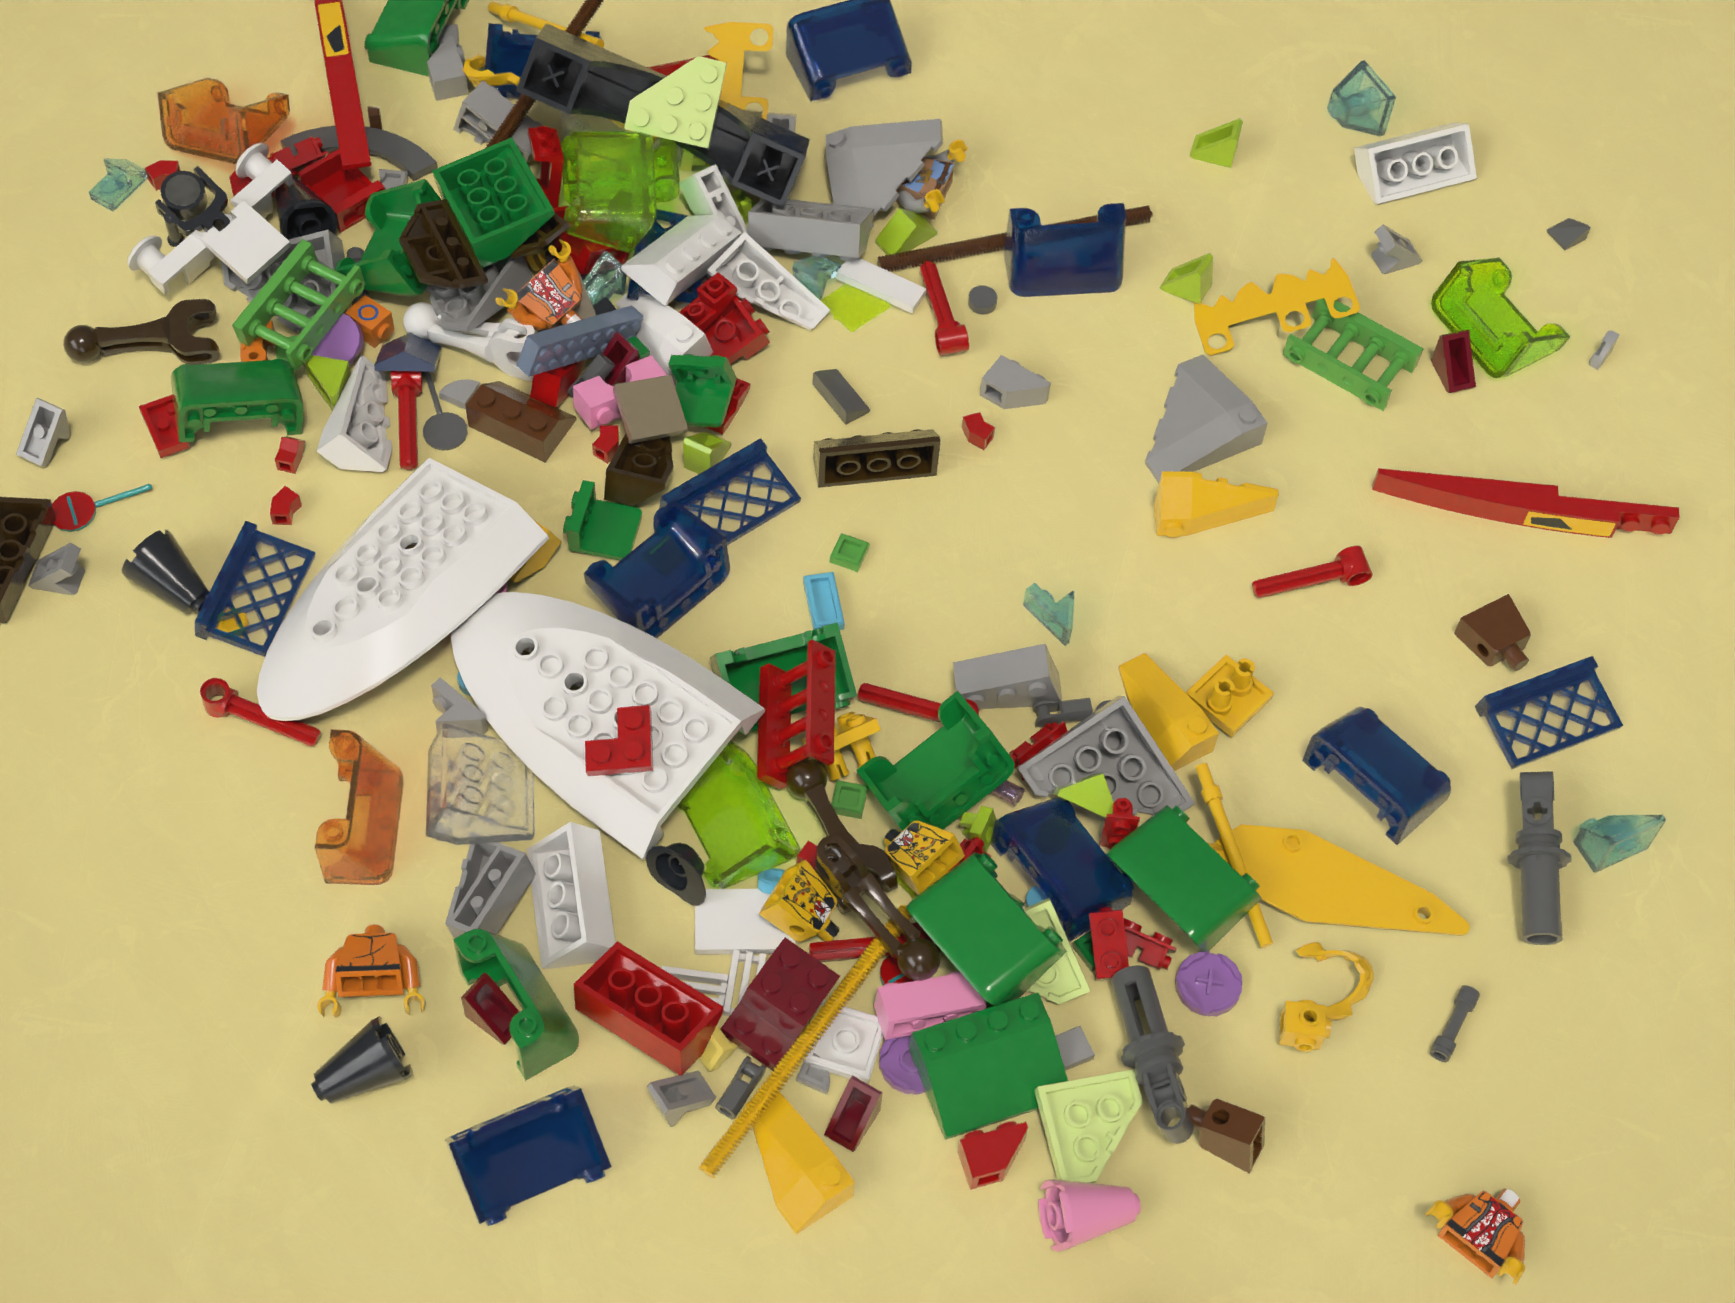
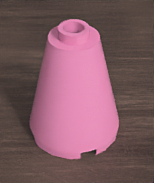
(1084, 1211)

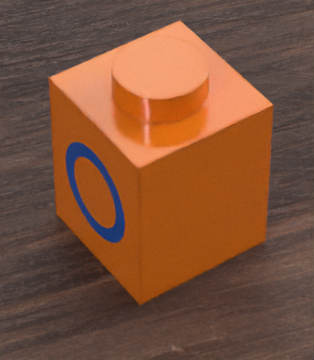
(373, 319)

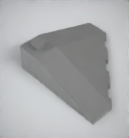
(874, 160)
(328, 252)
(470, 306)
(1203, 421)
(1121, 749)

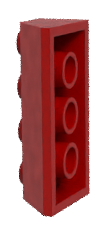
(647, 1007)

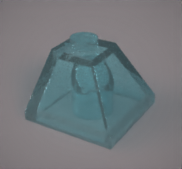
(1362, 101)
(1616, 838)

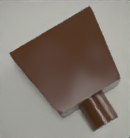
(1496, 633)
(1230, 1132)

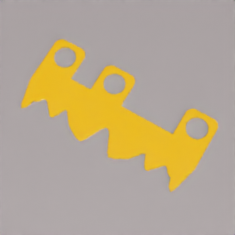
(733, 40)
(1287, 295)

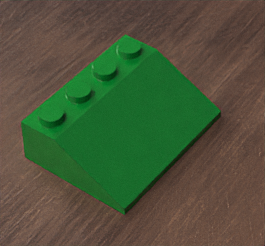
(494, 199)
(987, 1064)

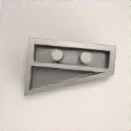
(483, 114)
(1009, 678)
(489, 888)

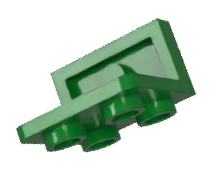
(703, 388)
(600, 526)

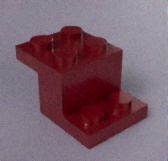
(779, 1003)

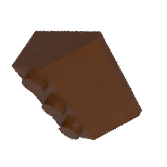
(518, 419)

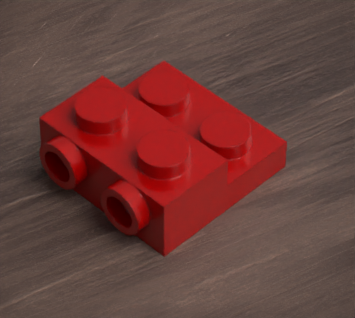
(737, 332)

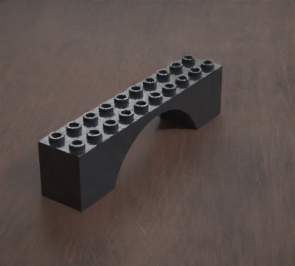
(599, 83)

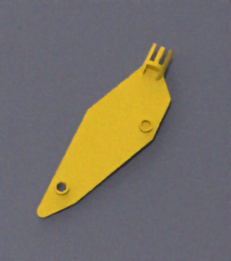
(1335, 886)

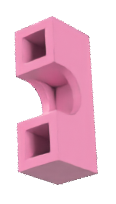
(596, 399)

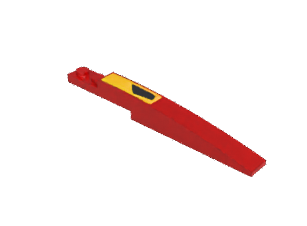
(342, 84)
(1525, 504)

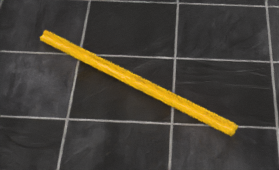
(798, 1051)

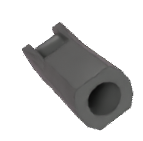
(600, 366)
(1068, 711)
(740, 1090)

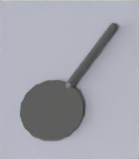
(445, 429)

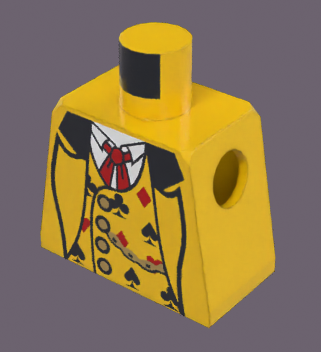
(922, 854)
(801, 904)

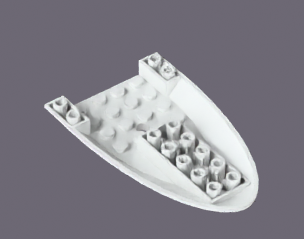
(389, 604)
(617, 667)

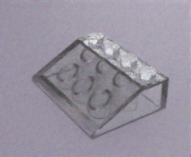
(477, 790)

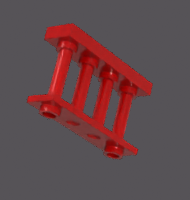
(775, 723)

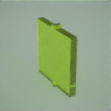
(854, 306)

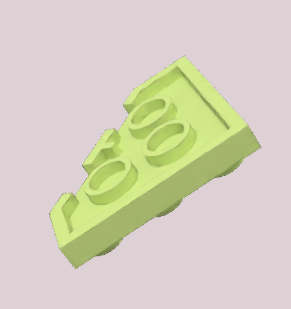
(681, 104)
(1065, 977)
(1087, 1121)

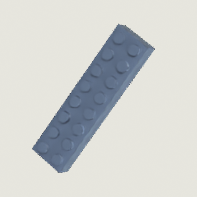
(576, 340)

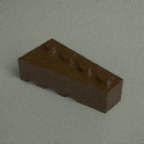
(23, 532)

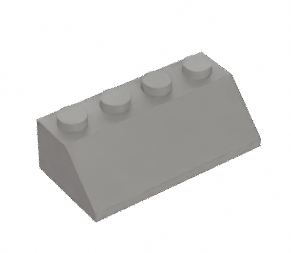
(811, 228)

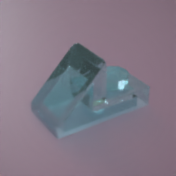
(120, 182)
(814, 273)
(605, 279)
(1053, 615)

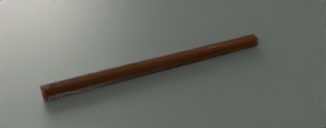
(524, 102)
(983, 243)

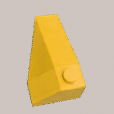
(1194, 504)
(1167, 712)
(800, 1167)

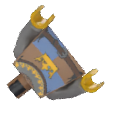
(932, 183)

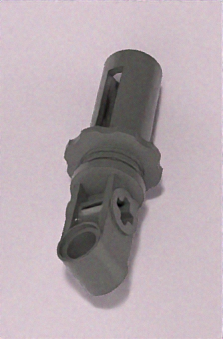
(1539, 861)
(1153, 1054)

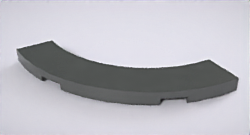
(388, 145)

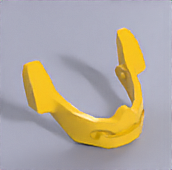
(476, 77)
(1343, 1008)

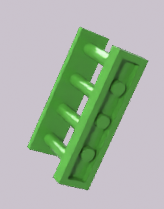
(286, 282)
(1368, 334)

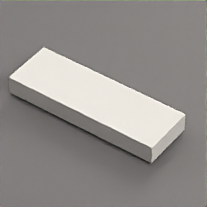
(882, 284)

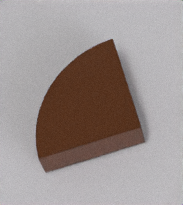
(374, 117)

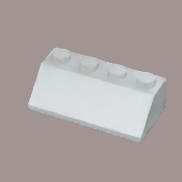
(1416, 162)
(681, 256)
(571, 897)

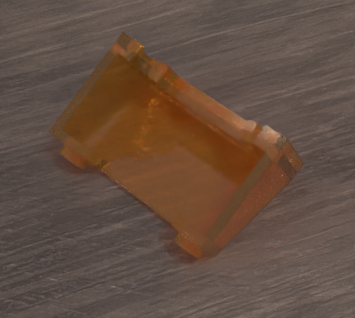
(204, 124)
(363, 844)

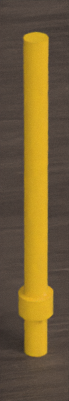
(511, 14)
(1212, 796)

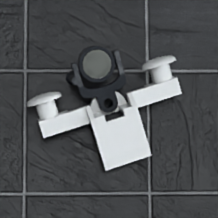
(239, 240)

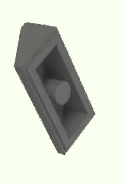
(839, 395)

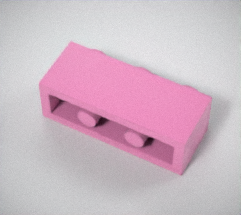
(924, 1003)

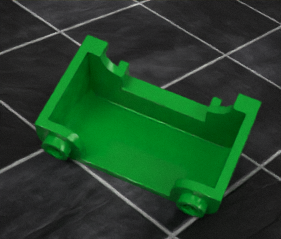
(409, 33)
(384, 261)
(236, 393)
(743, 665)
(943, 772)
(1185, 877)
(986, 931)
(543, 1027)

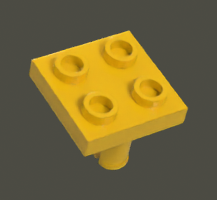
(1230, 694)
(851, 730)

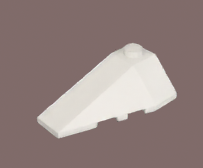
(768, 283)
(666, 331)
(358, 425)

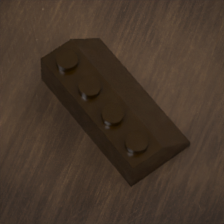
(876, 457)

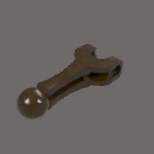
(165, 334)
(808, 782)
(849, 881)

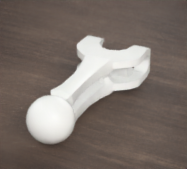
(491, 341)

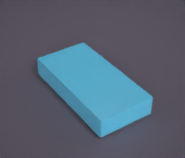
(823, 600)

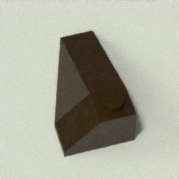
(638, 470)

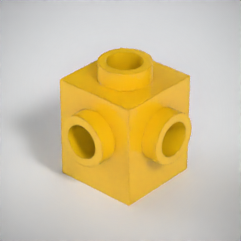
(1304, 1025)

